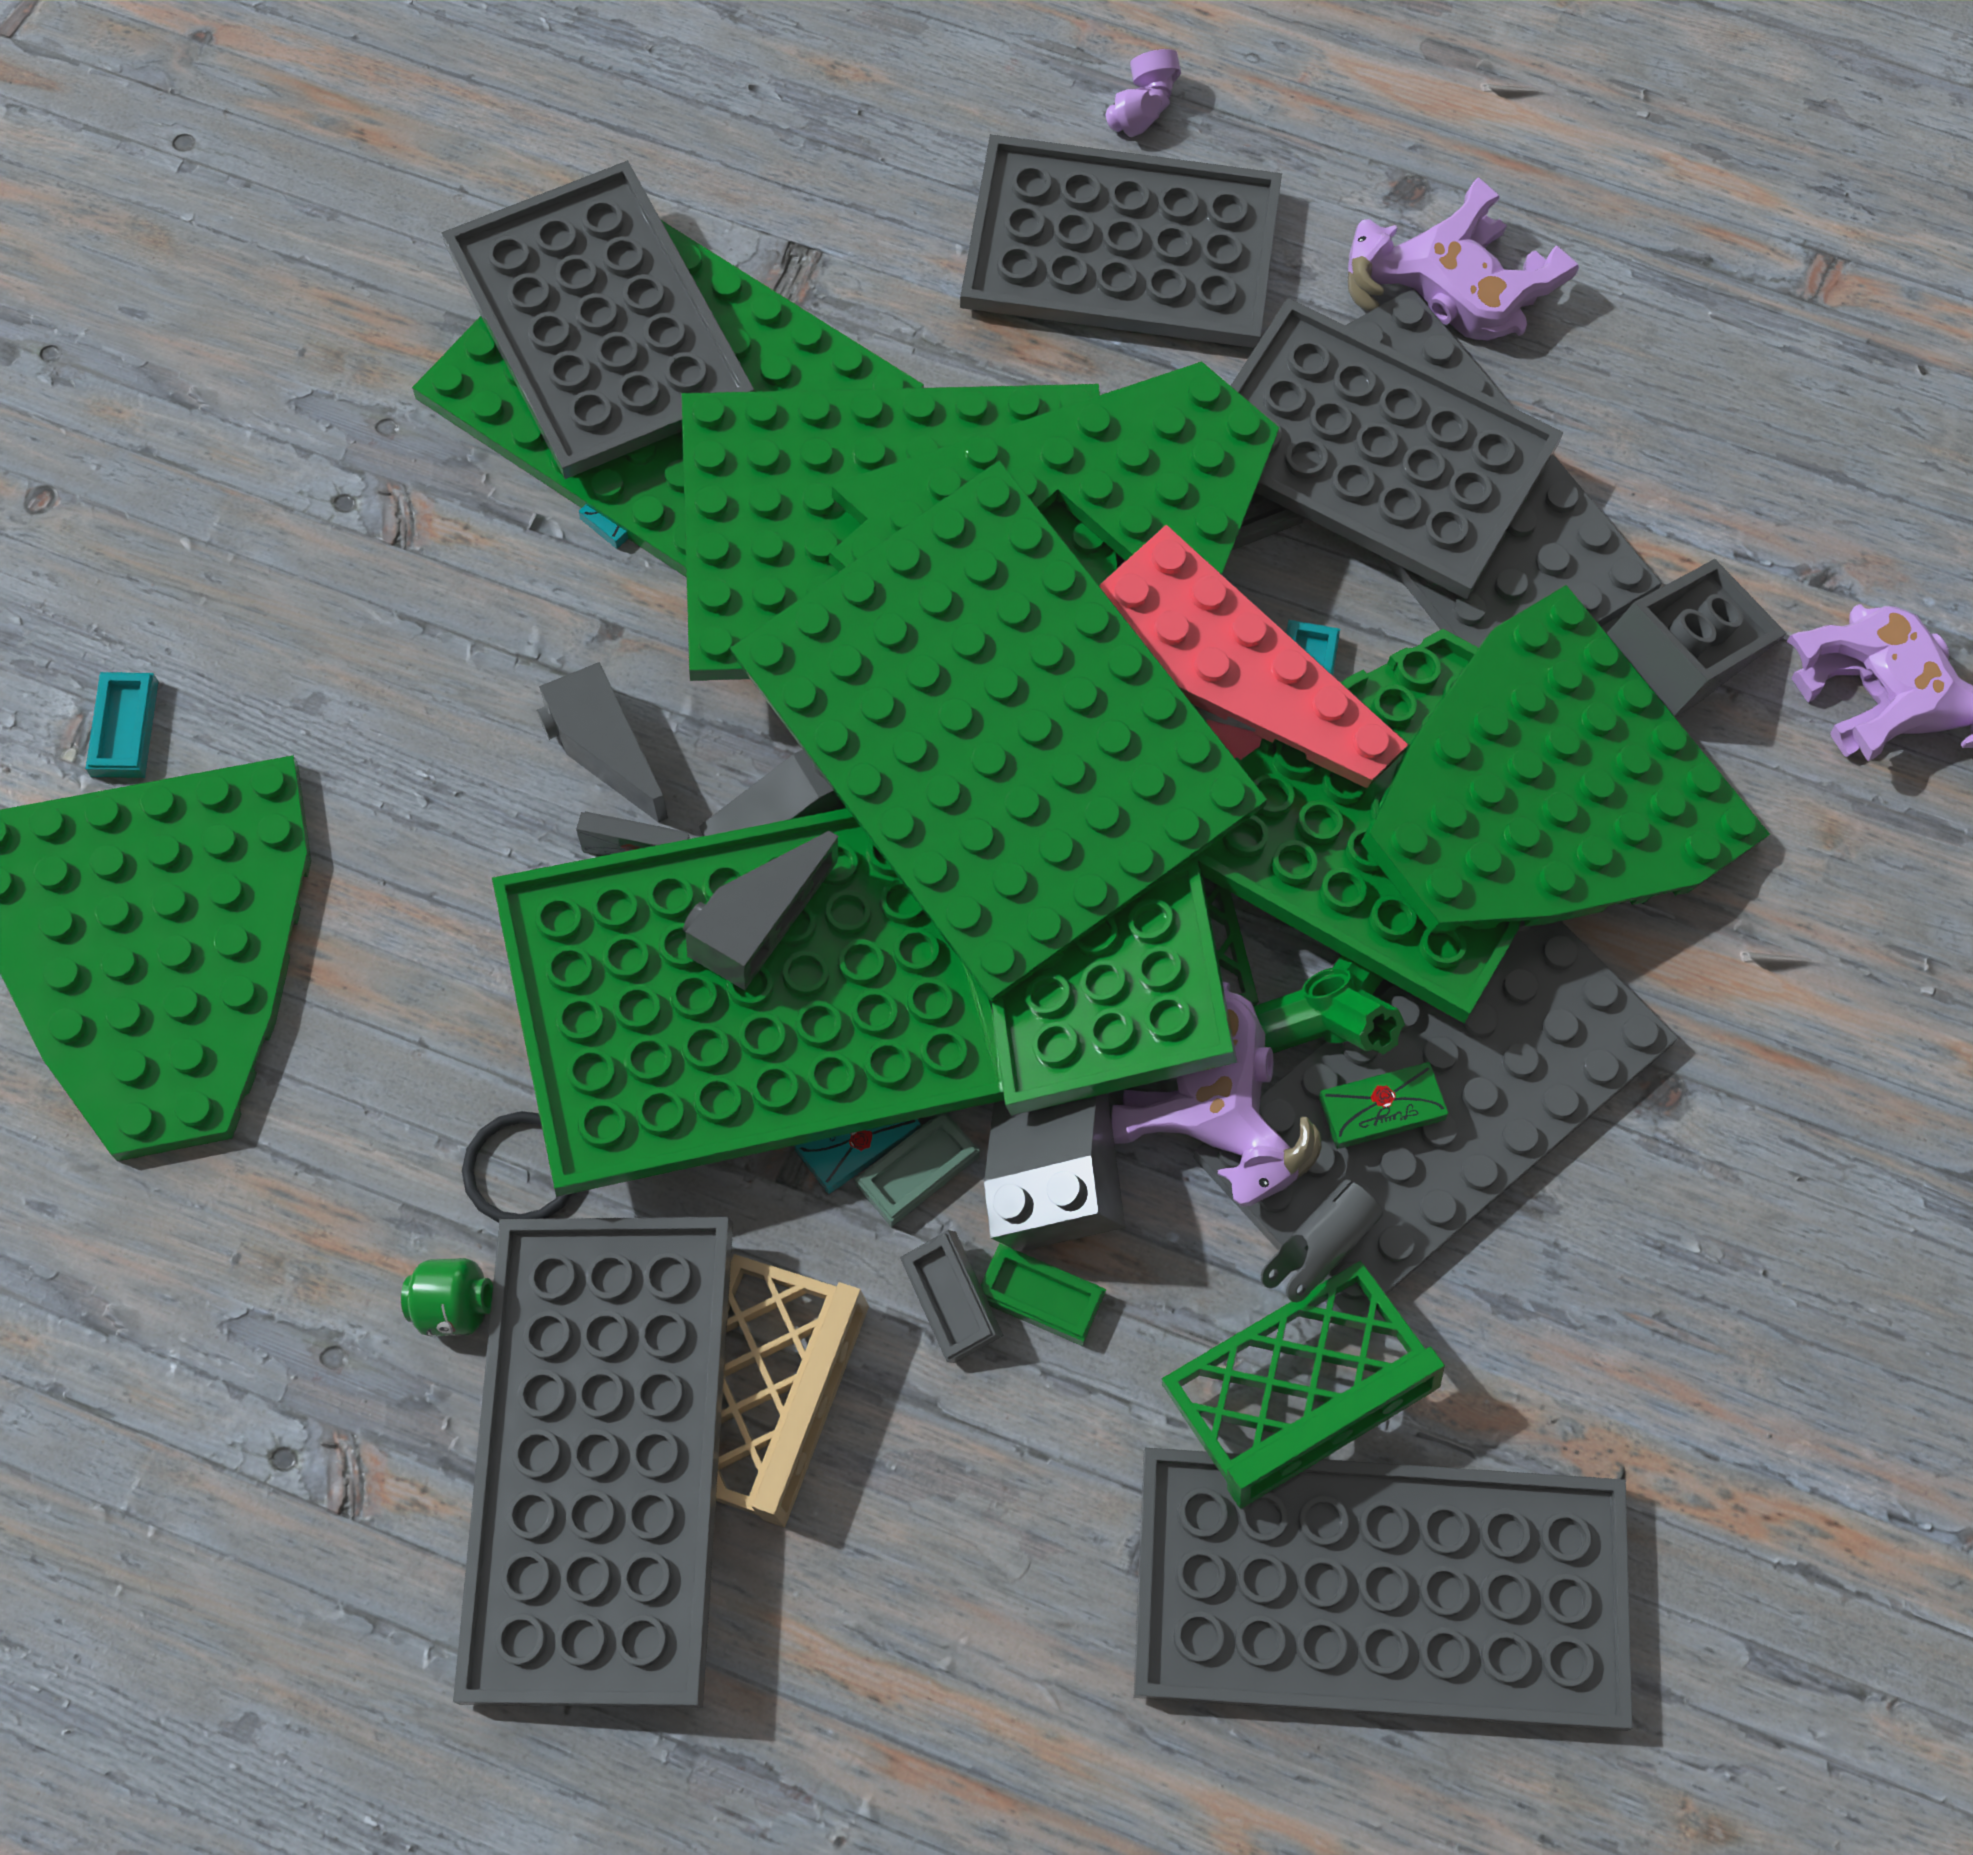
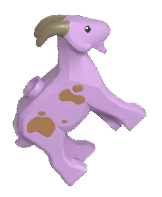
(1455, 270)
(1899, 668)
(1223, 1111)

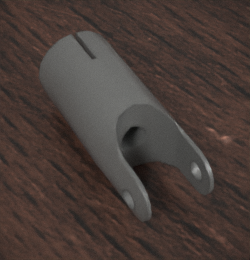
(1323, 1240)

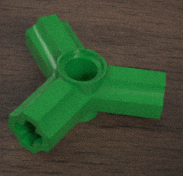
(1333, 1006)

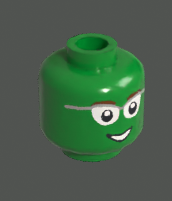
(446, 1297)

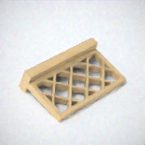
(810, 1389)

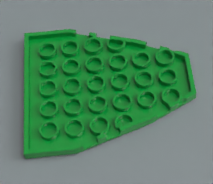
(1552, 786)
(1307, 857)
(155, 944)

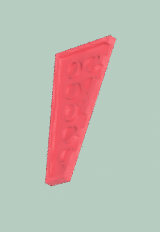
(1242, 663)

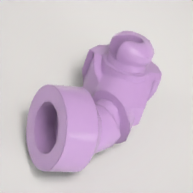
(1140, 107)

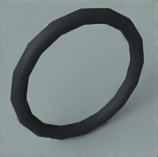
(469, 1177)

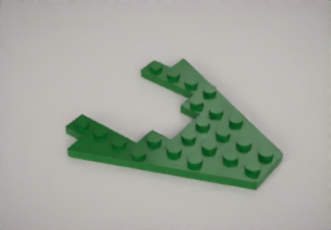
(1122, 463)

